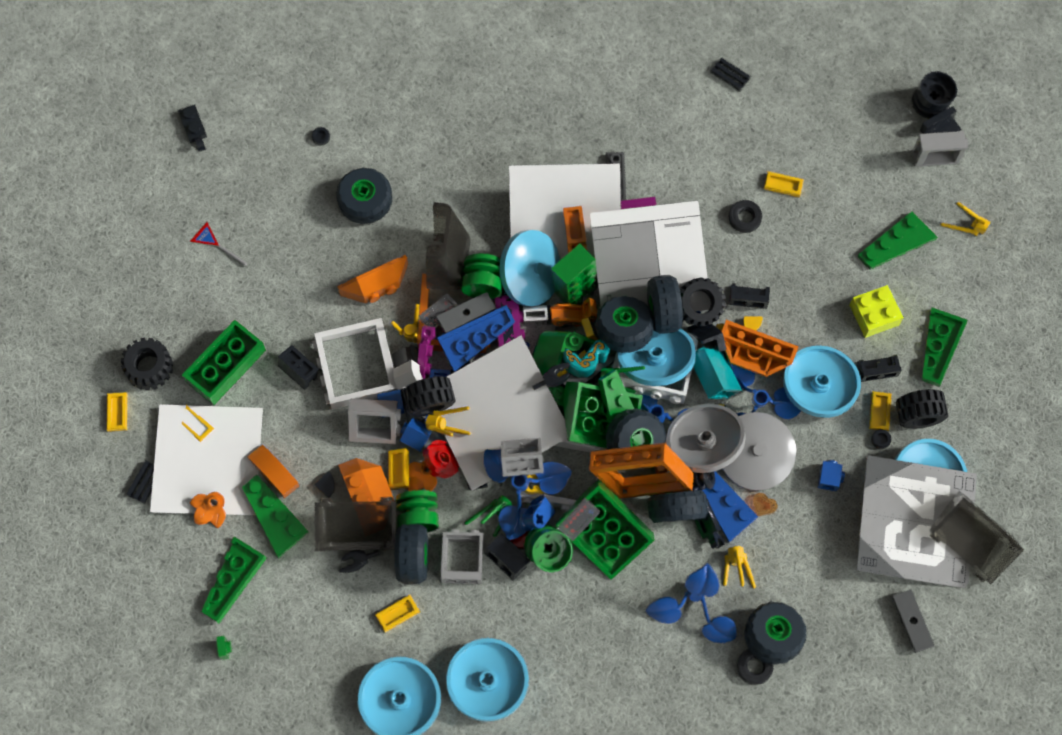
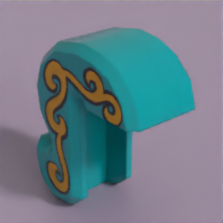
(587, 365)

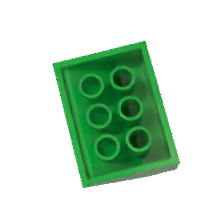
(587, 414)
(614, 534)

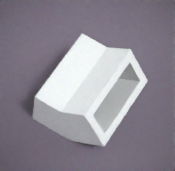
(535, 309)
(406, 374)

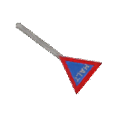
(206, 237)

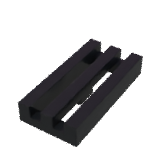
(718, 65)
(138, 478)

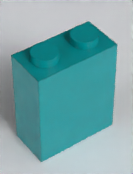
(715, 374)

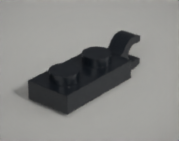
(193, 126)
(709, 527)

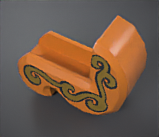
(573, 313)

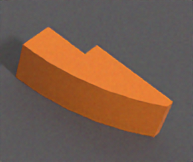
(574, 227)
(273, 471)

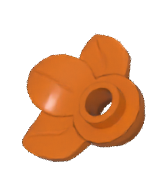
(419, 478)
(207, 511)

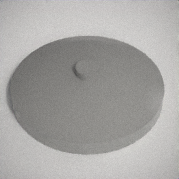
(707, 437)
(766, 455)

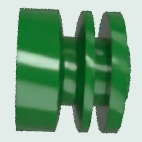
(481, 275)
(417, 508)
(555, 556)

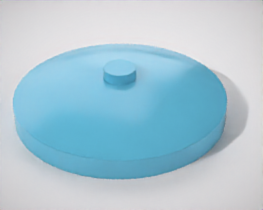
(527, 267)
(665, 358)
(822, 381)
(932, 453)
(487, 679)
(399, 697)

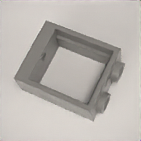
(939, 148)
(373, 408)
(521, 459)
(461, 577)

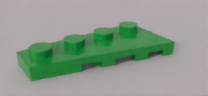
(901, 238)
(942, 340)
(614, 394)
(276, 519)
(237, 571)

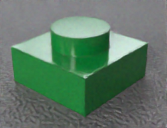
(224, 647)

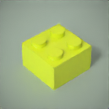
(876, 311)

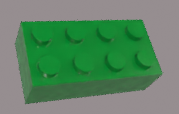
(575, 276)
(224, 362)

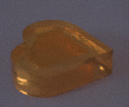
(764, 505)

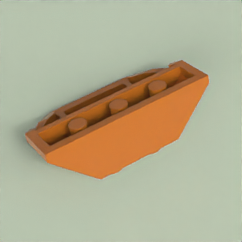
(376, 282)
(756, 350)
(364, 481)

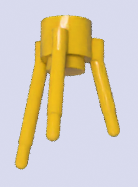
(979, 223)
(409, 331)
(438, 423)
(737, 558)

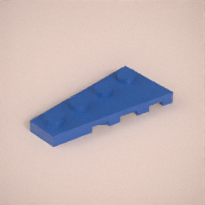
(470, 339)
(729, 508)

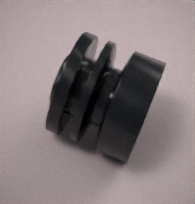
(934, 94)

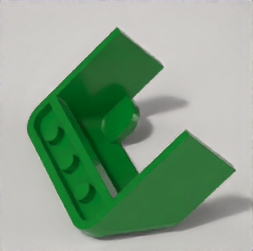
(550, 351)

